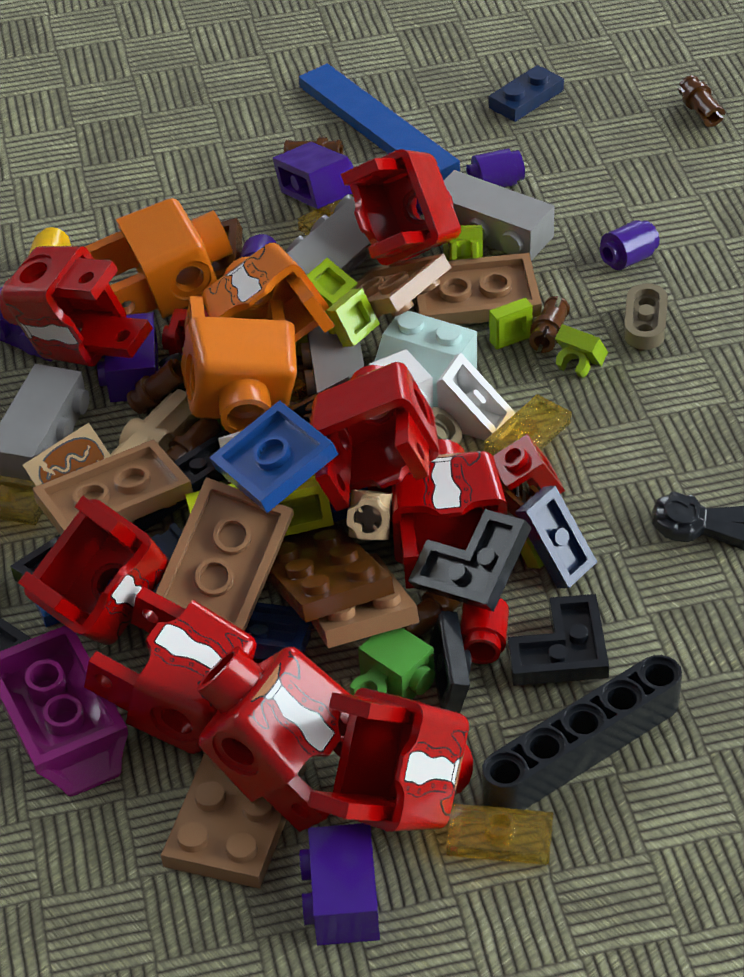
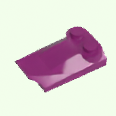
(63, 727)

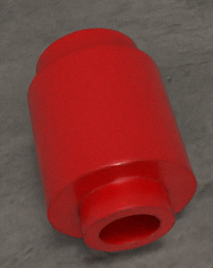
(484, 631)

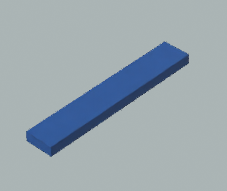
(371, 116)

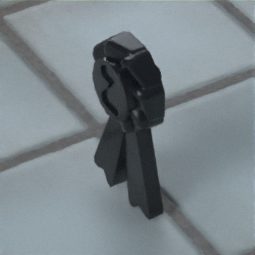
(685, 519)

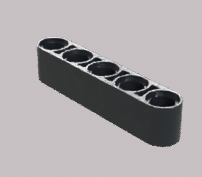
(582, 734)

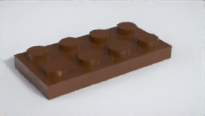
(326, 573)

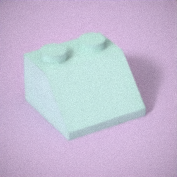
(429, 342)

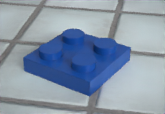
(273, 456)

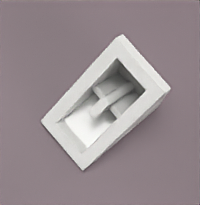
(471, 399)

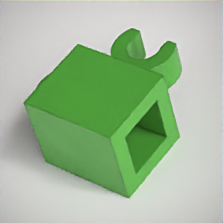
(395, 664)

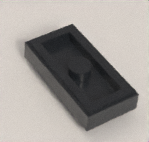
(451, 662)

